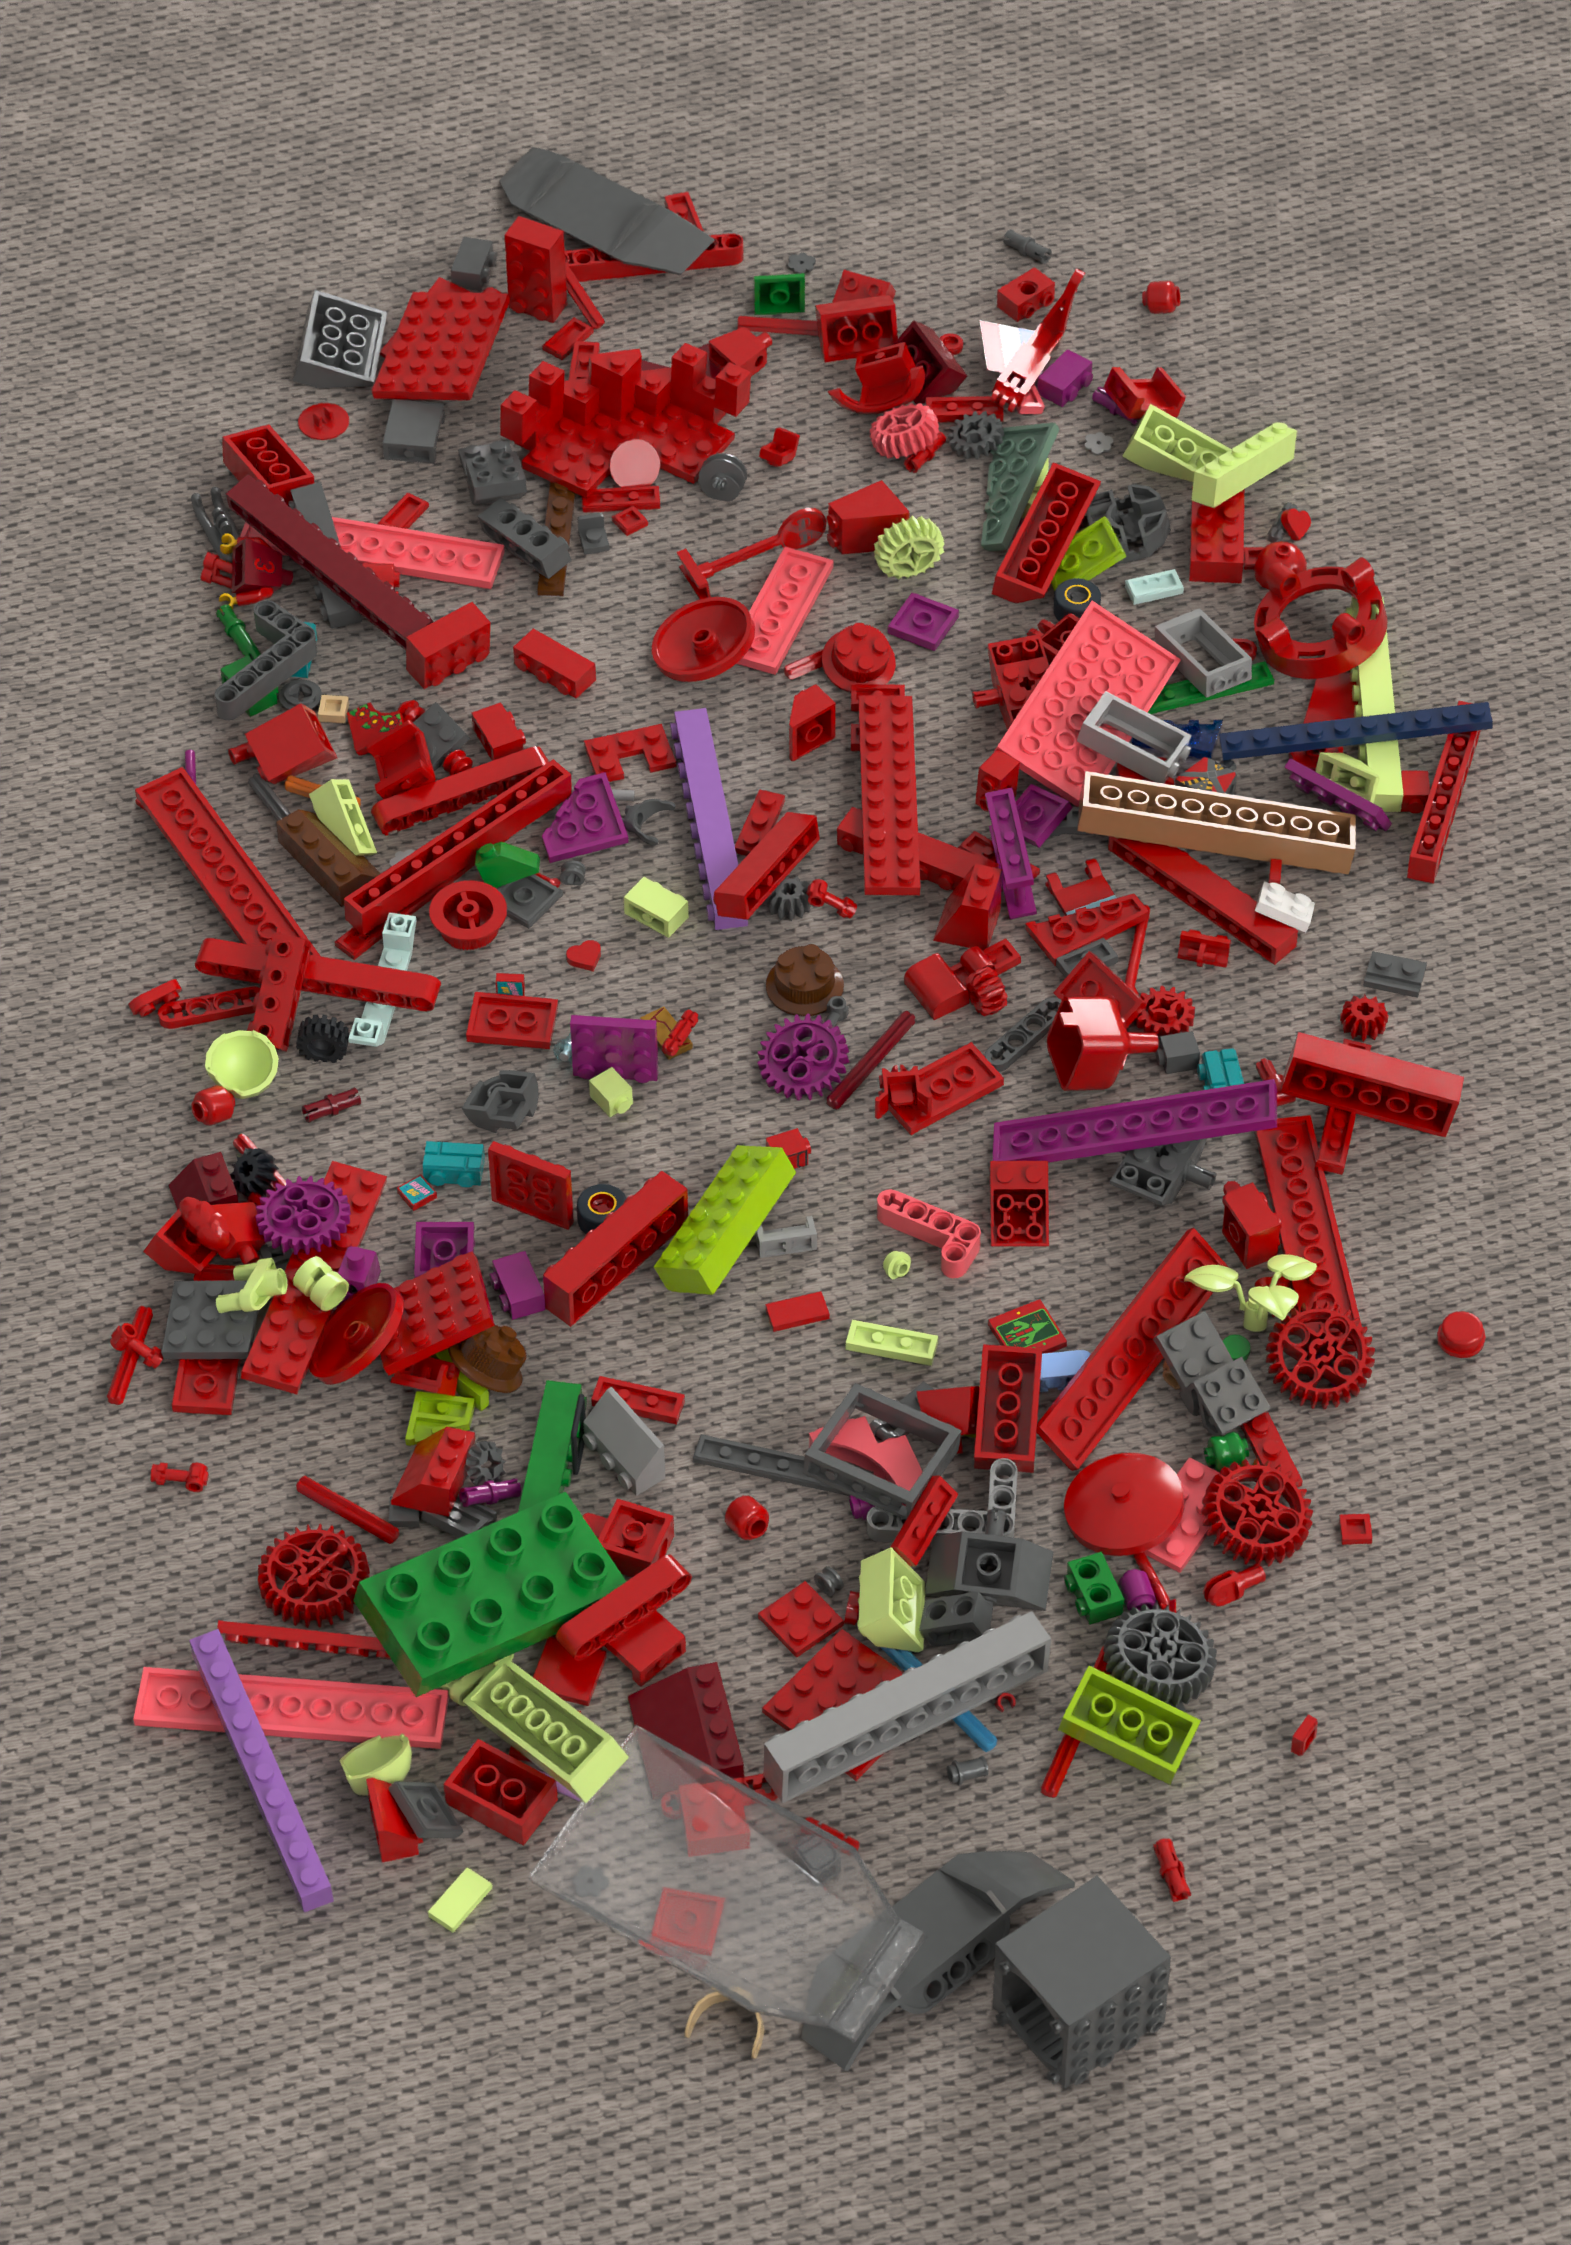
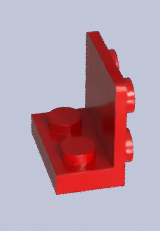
(859, 286)

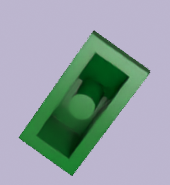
(505, 863)

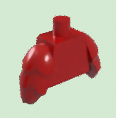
(225, 1227)

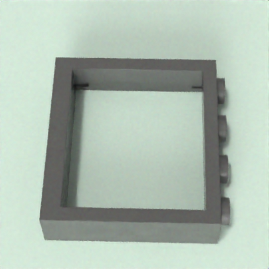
(864, 1484)

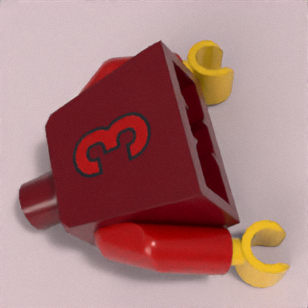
(255, 570)

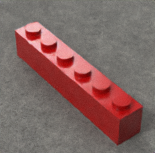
(937, 860)
(766, 865)

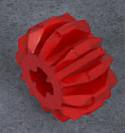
(986, 991)
(1364, 1017)

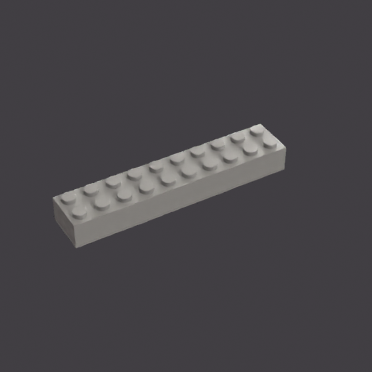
(906, 1706)

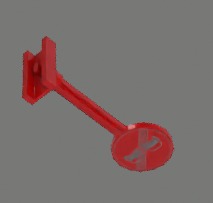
(796, 532)

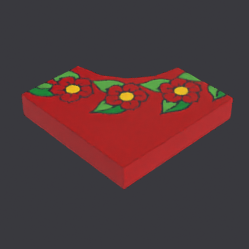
(368, 724)

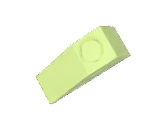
(1349, 774)
(341, 814)

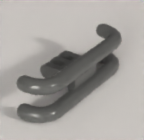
(222, 521)

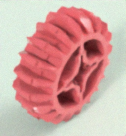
(904, 431)

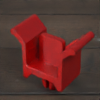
(901, 1088)

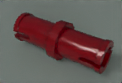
(331, 1105)

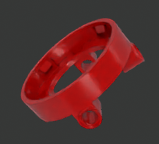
(1353, 638)

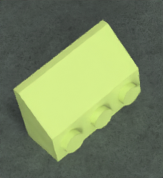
(891, 1602)

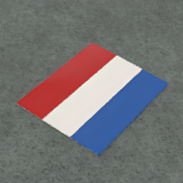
(1001, 343)

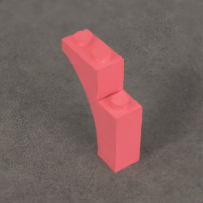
(889, 1460)

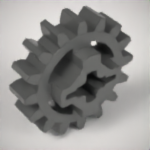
(976, 435)

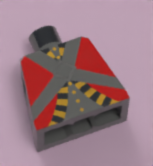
(1210, 776)

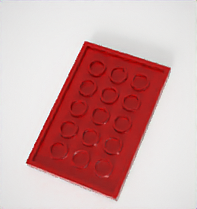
(441, 346)

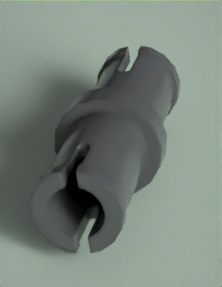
(1027, 246)

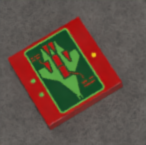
(1028, 1327)

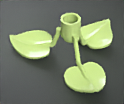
(1272, 1299)

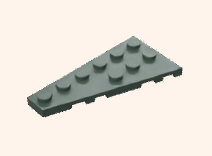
(1013, 478)

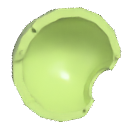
(242, 1063)
(379, 1759)

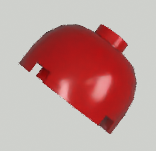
(1282, 553)

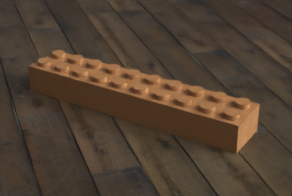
(1216, 822)

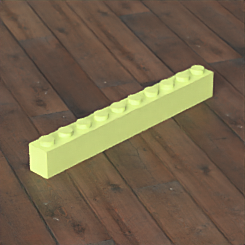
(1376, 697)

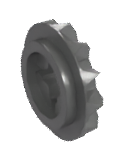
(291, 691)
(478, 1455)

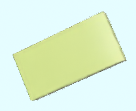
(460, 1899)

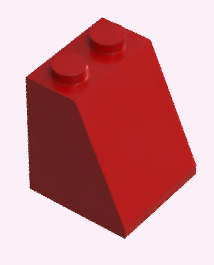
(862, 516)
(289, 744)
(972, 909)

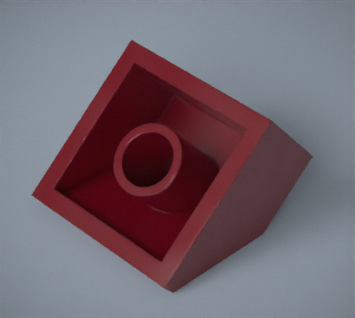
(204, 1180)

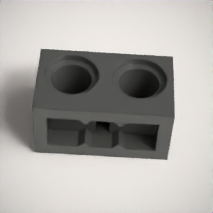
(955, 1618)

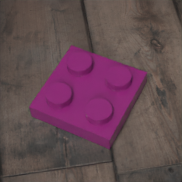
(923, 621)
(1040, 814)

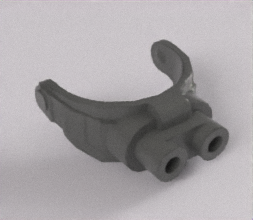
(640, 812)

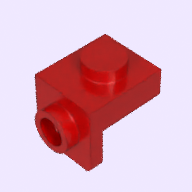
(781, 449)

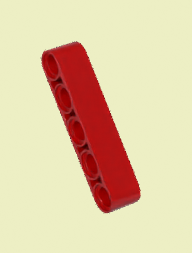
(623, 1607)

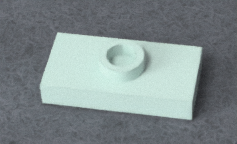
(1154, 587)

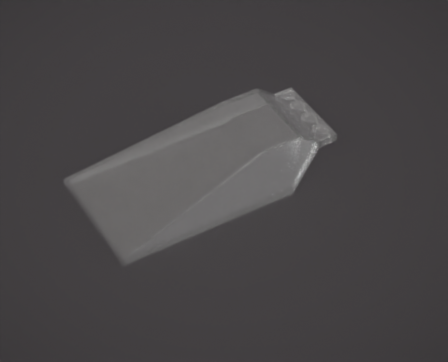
(731, 1890)

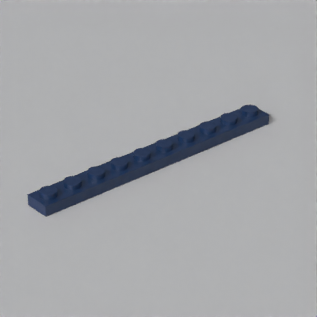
(1355, 731)

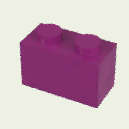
(1065, 378)
(518, 1285)

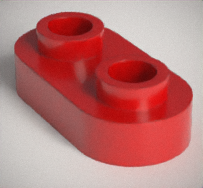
(146, 1002)

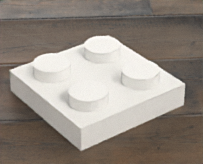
(1285, 906)

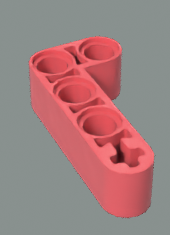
(951, 1233)

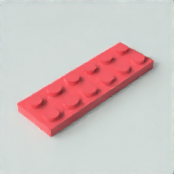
(784, 606)

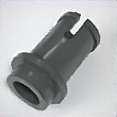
(967, 1770)

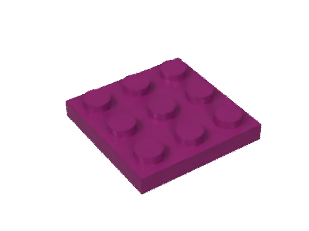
(614, 1043)

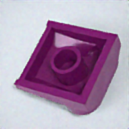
(441, 1243)

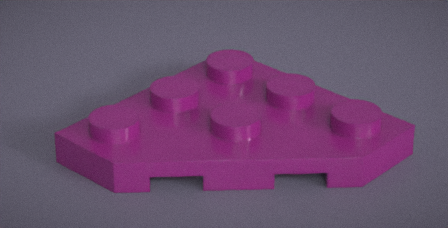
(585, 821)

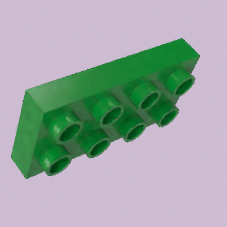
(487, 1593)

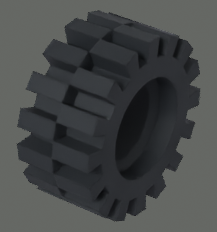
(322, 1039)

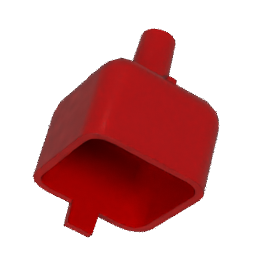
(1092, 1043)

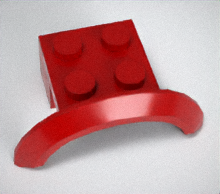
(887, 381)

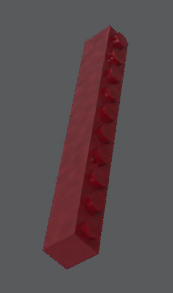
(326, 560)

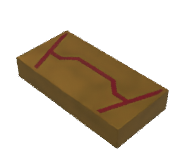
(665, 1024)

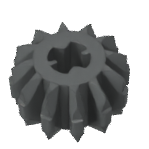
(789, 898)

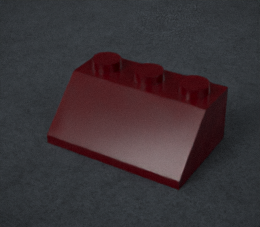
(941, 369)

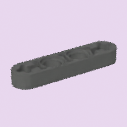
(1023, 1034)

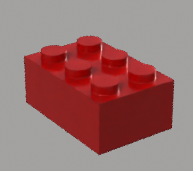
(448, 645)
(500, 1792)

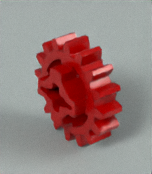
(1164, 1011)

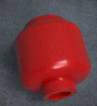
(1161, 297)
(213, 1105)
(747, 1518)

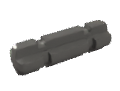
(1276, 532)

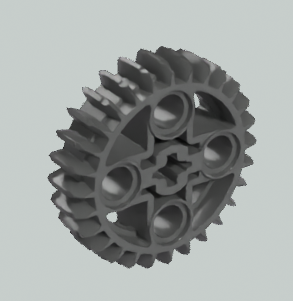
(1160, 1654)

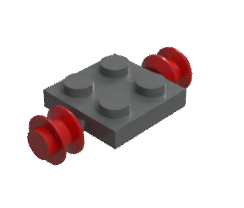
(441, 736)

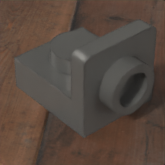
(592, 533)

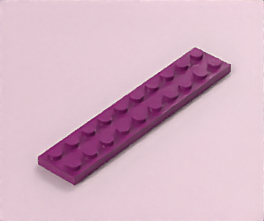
(1138, 1124)

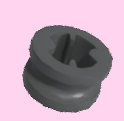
(572, 873)
(828, 1581)

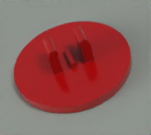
(323, 421)

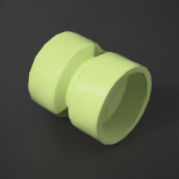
(321, 1283)

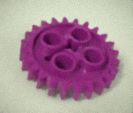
(788, 1041)
(303, 1215)

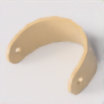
(714, 1998)

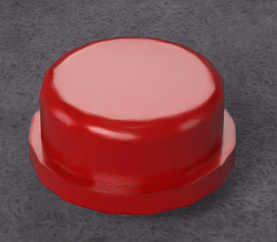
(1461, 1335)

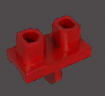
(1204, 948)

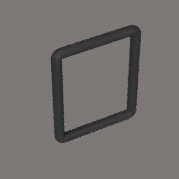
(579, 1416)

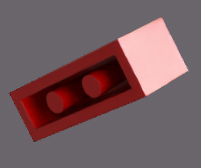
(554, 663)

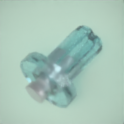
(563, 1051)

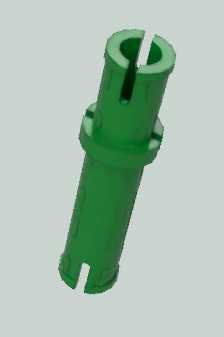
(236, 630)

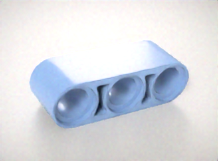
(1060, 1368)

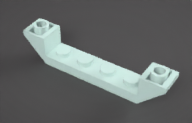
(396, 954)

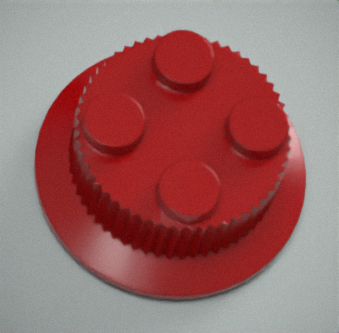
(858, 657)
(468, 914)

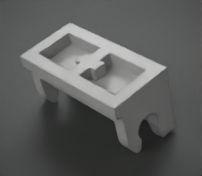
(787, 1240)

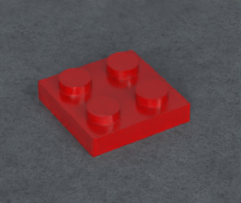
(800, 1619)

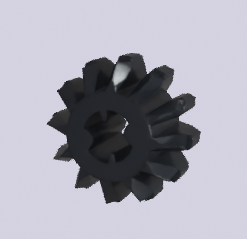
(253, 1171)

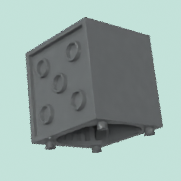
(1081, 1982)

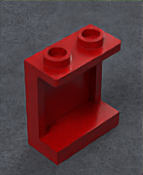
(1136, 395)
(401, 760)
(648, 1647)

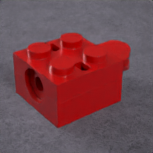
(633, 1535)

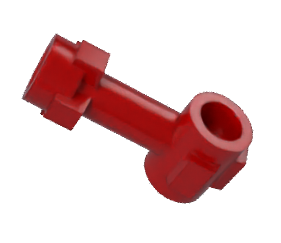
(818, 896)
(125, 1336)
(195, 1478)

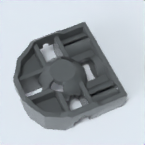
(1143, 522)

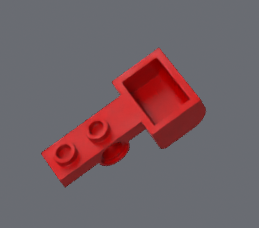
(943, 987)

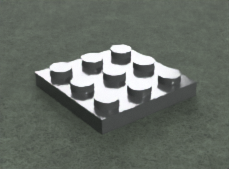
(199, 1330)

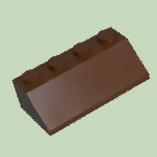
(324, 855)

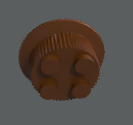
(804, 981)
(491, 1359)

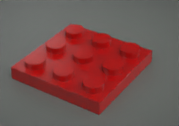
(531, 1185)

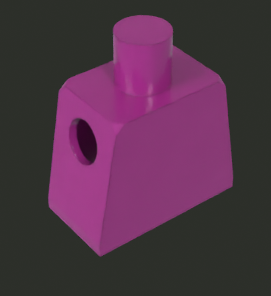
(359, 1268)

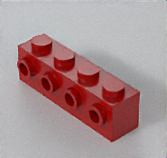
(280, 988)

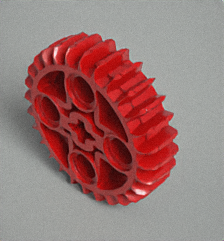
(1321, 1367)
(1259, 1500)
(321, 1586)

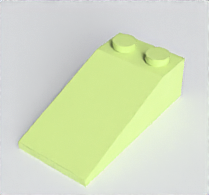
(1170, 446)

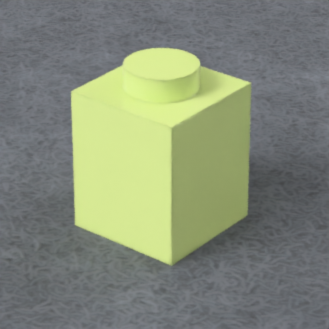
(611, 1092)

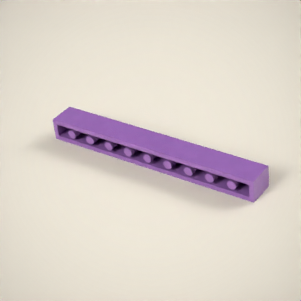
(705, 806)
(261, 1771)

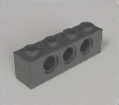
(525, 537)

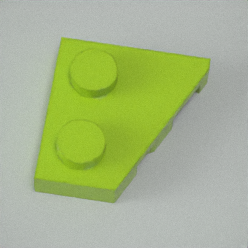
(436, 1411)

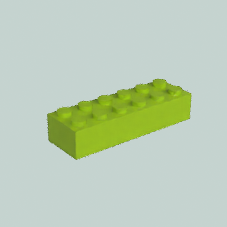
(725, 1219)

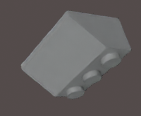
(624, 1443)

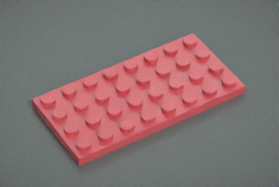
(1094, 659)

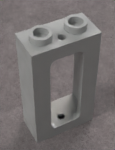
(1199, 627)
(1140, 726)

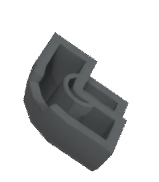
(503, 1100)

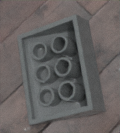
(339, 343)

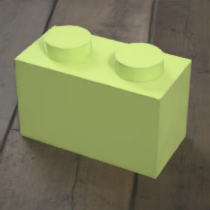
(656, 907)

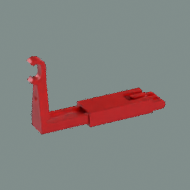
(1034, 355)

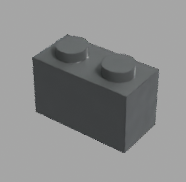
(473, 263)

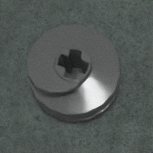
(722, 477)

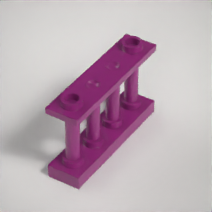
(1011, 853)

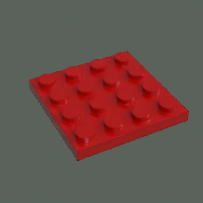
(438, 1312)
(828, 1681)

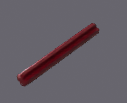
(870, 1060)

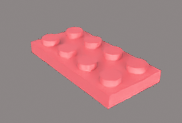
(1190, 1532)

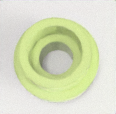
(897, 1264)

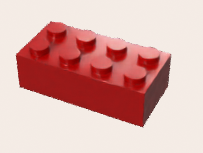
(536, 269)
(266, 458)
(1217, 541)
(1008, 1406)

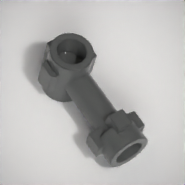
(837, 1010)

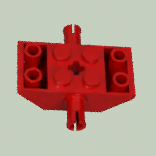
(1015, 672)

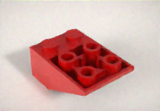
(1019, 1203)

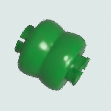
(1225, 1450)

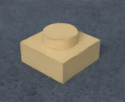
(333, 709)

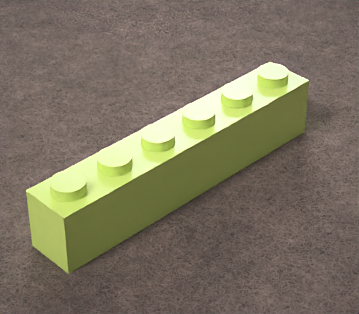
(1244, 465)

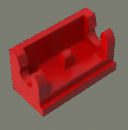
(430, 1375)

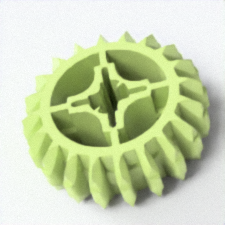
(909, 547)

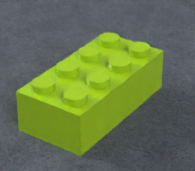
(1129, 1725)

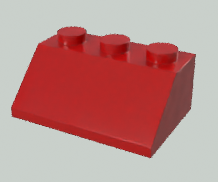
(856, 327)
(435, 1472)

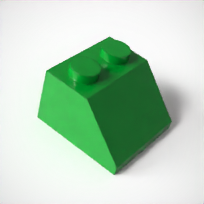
(779, 294)

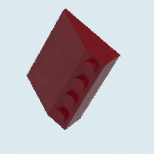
(692, 1715)

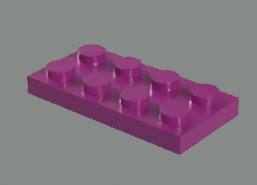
(1331, 792)

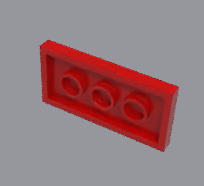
(953, 1084)

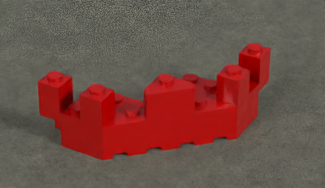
(581, 421)

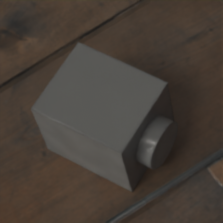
(1178, 1052)

